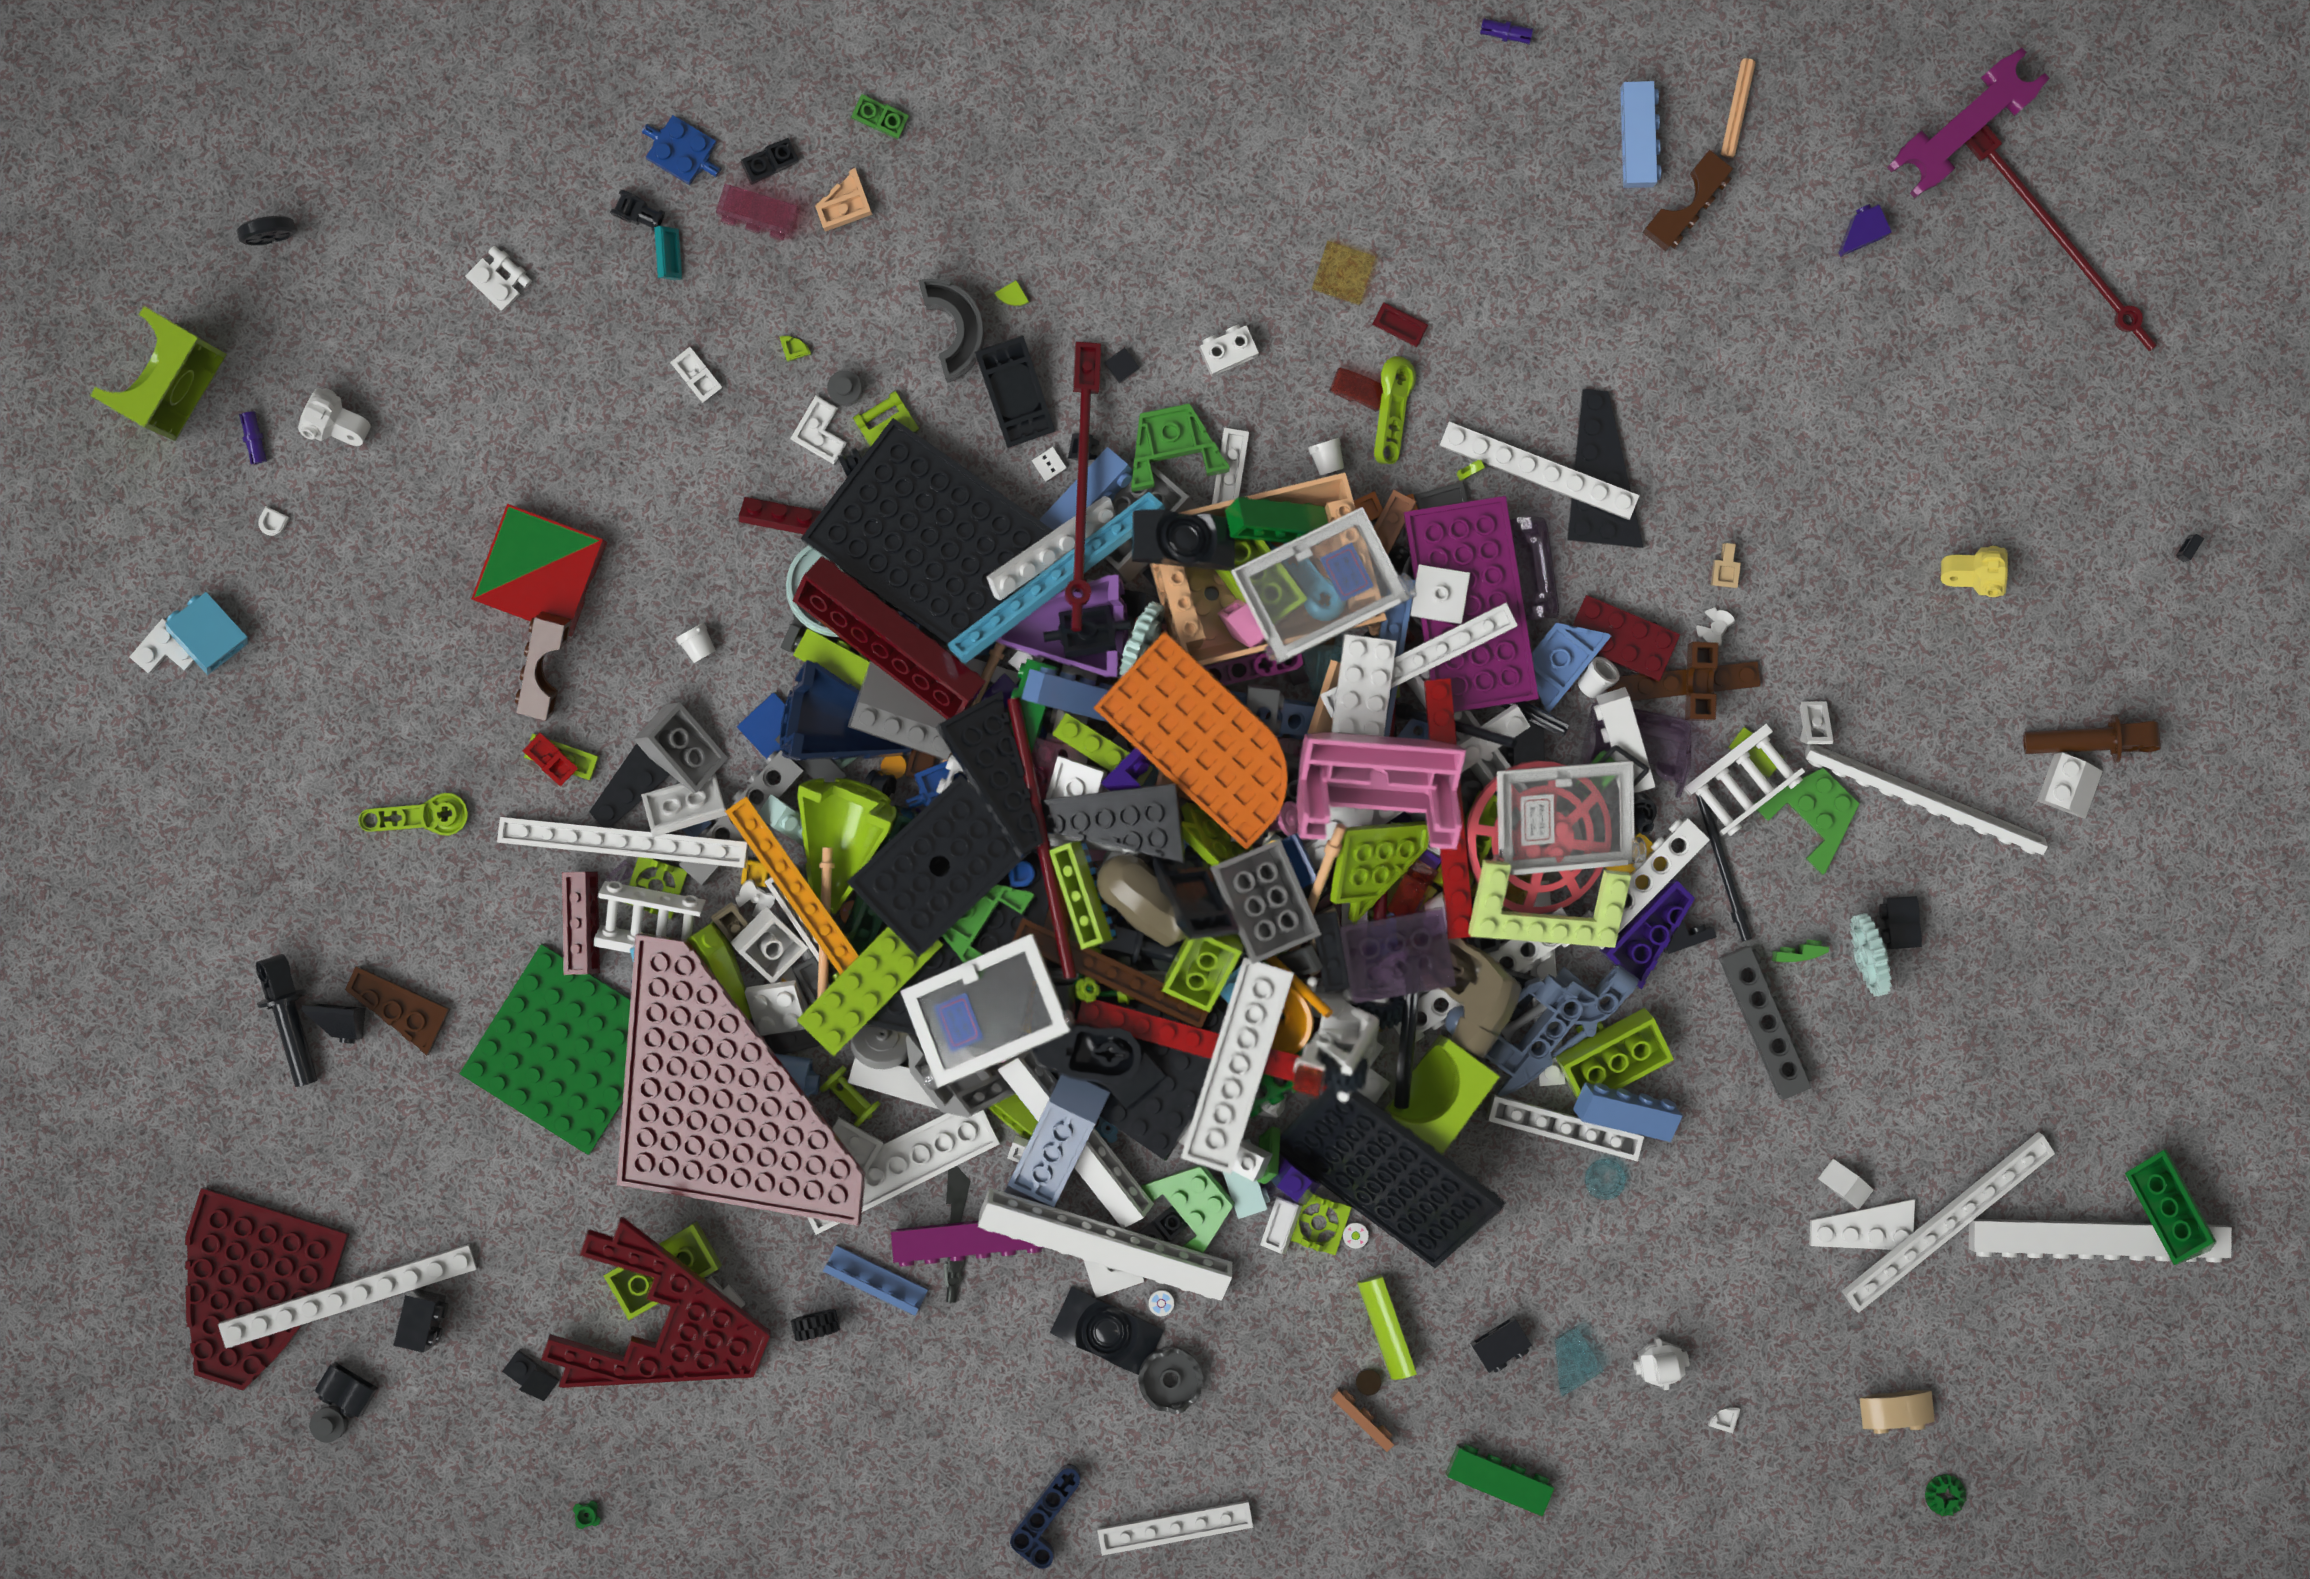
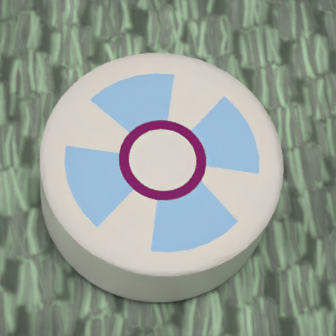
(1161, 1302)

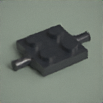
(1096, 635)

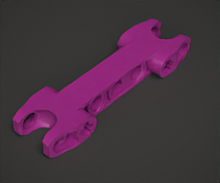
(2003, 91)
(1251, 667)

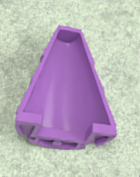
(1029, 637)

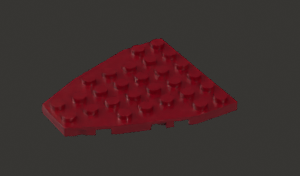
(243, 1262)

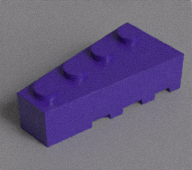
(1650, 931)

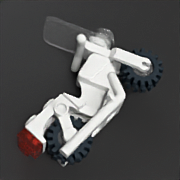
(1344, 1041)

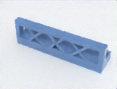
(875, 1280)

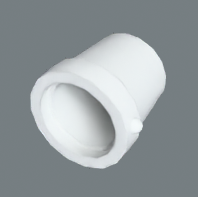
(1327, 456)
(696, 642)
(1598, 677)

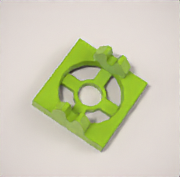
(678, 874)
(1331, 1245)

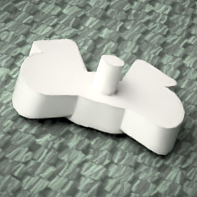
(1722, 620)
(756, 894)

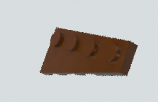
(406, 1011)

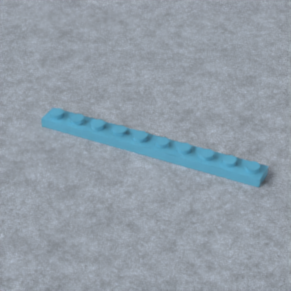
(1048, 583)

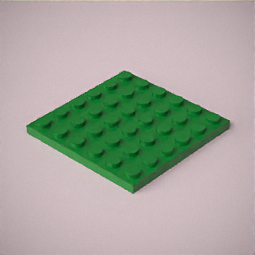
(557, 1051)

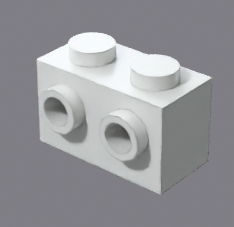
(1228, 350)

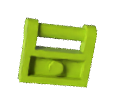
(902, 416)

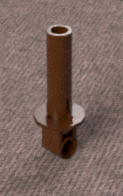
(2115, 737)

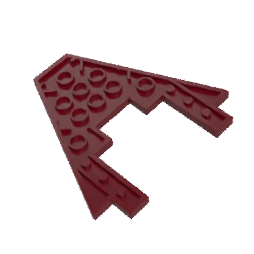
(700, 1338)

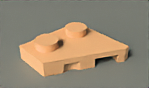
(844, 203)

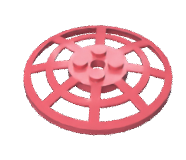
(1532, 888)

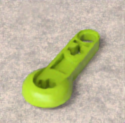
(1393, 406)
(422, 816)

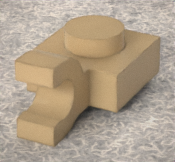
(1725, 571)

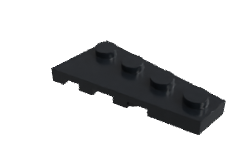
(634, 777)

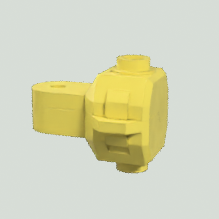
(1983, 571)

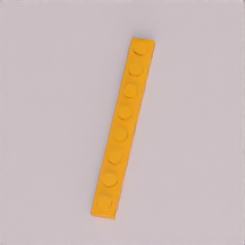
(792, 884)

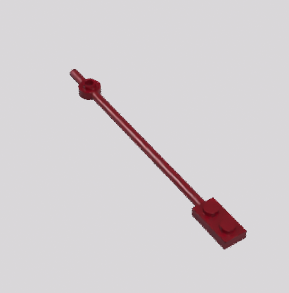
(1984, 145)
(1087, 382)

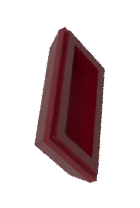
(1400, 324)

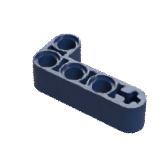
(1049, 1512)

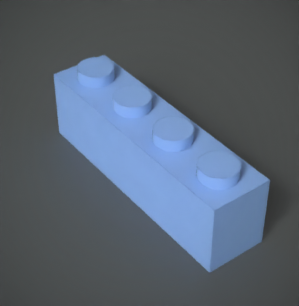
(1639, 134)

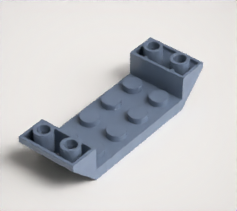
(1057, 1140)

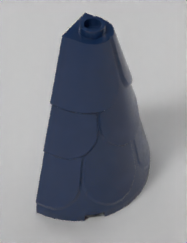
(818, 720)

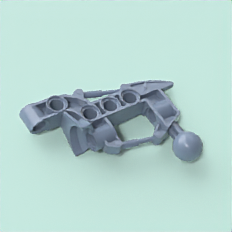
(1526, 1063)

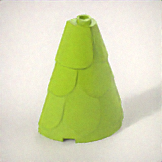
(845, 818)

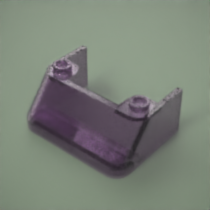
(1664, 740)

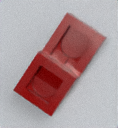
(550, 759)

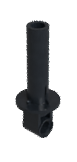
(1139, 945)
(281, 998)

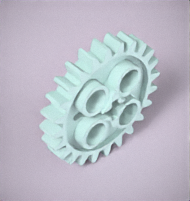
(1143, 636)
(1870, 954)

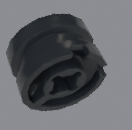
(883, 782)

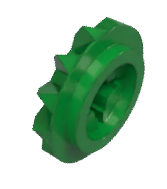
(1939, 1485)

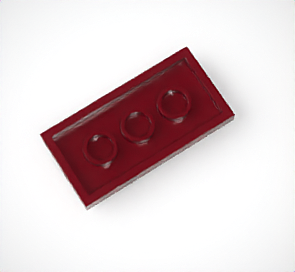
(1633, 640)

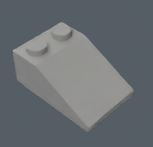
(681, 746)

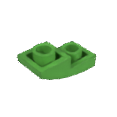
(879, 116)
(1805, 952)

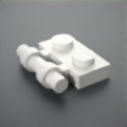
(492, 284)

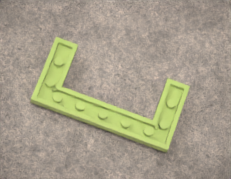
(1492, 922)

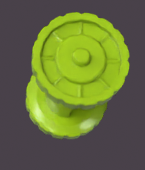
(850, 1096)

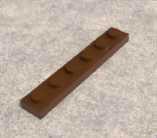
(1674, 682)

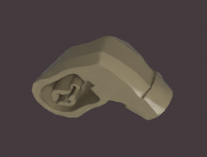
(1135, 892)
(1486, 994)

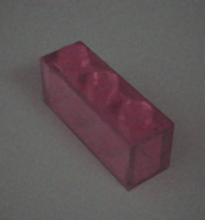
(757, 212)

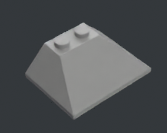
(965, 1095)

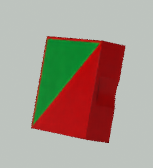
(538, 567)

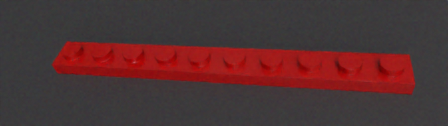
(1453, 861)
(1174, 1034)

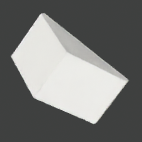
(1845, 1184)

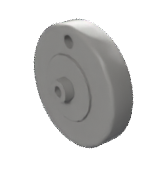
(879, 1047)

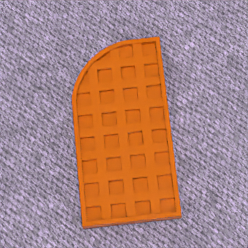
(1200, 738)

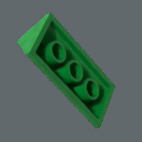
(2171, 1208)

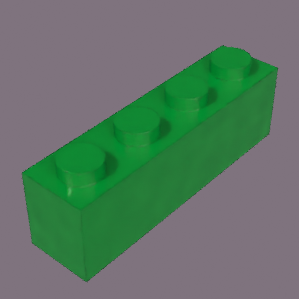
(1273, 519)
(1033, 712)
(1500, 1480)

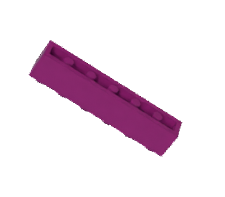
(952, 1241)

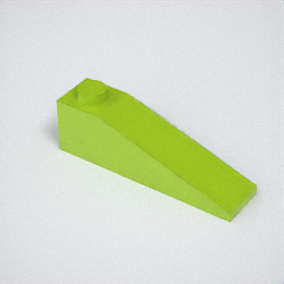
(721, 960)

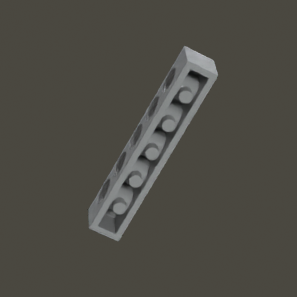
(790, 774)

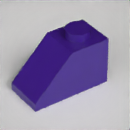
(1864, 228)

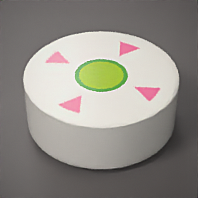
(1355, 1235)

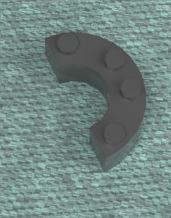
(958, 304)

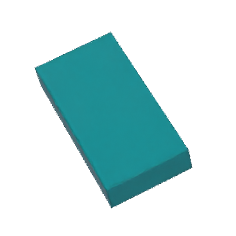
(668, 253)

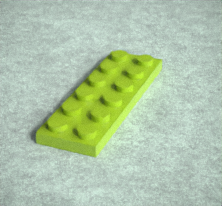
(862, 990)

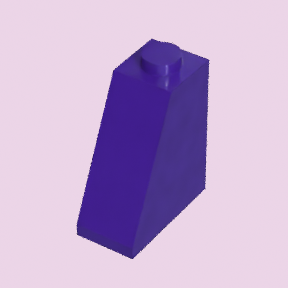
(1294, 1181)

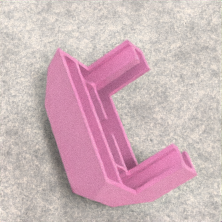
(1380, 776)

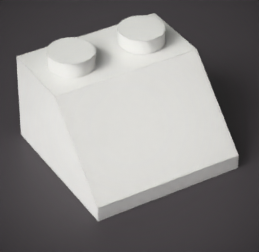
(2070, 784)

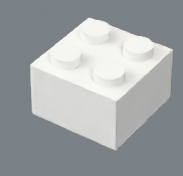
(769, 945)

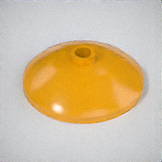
(1297, 1026)

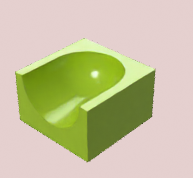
(171, 380)
(1443, 1093)

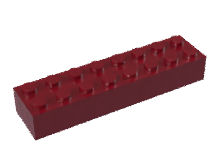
(887, 639)

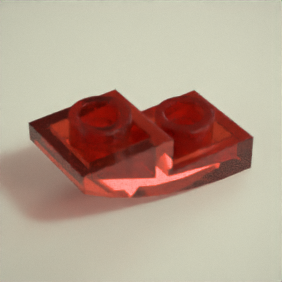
(1357, 388)

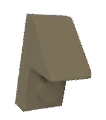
(730, 920)

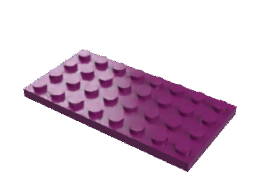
(1477, 541)

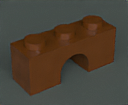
(1700, 696)

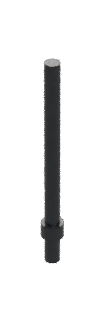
(1407, 711)
(1738, 914)

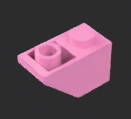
(1241, 624)

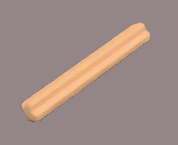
(1738, 108)

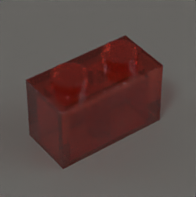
(1413, 888)

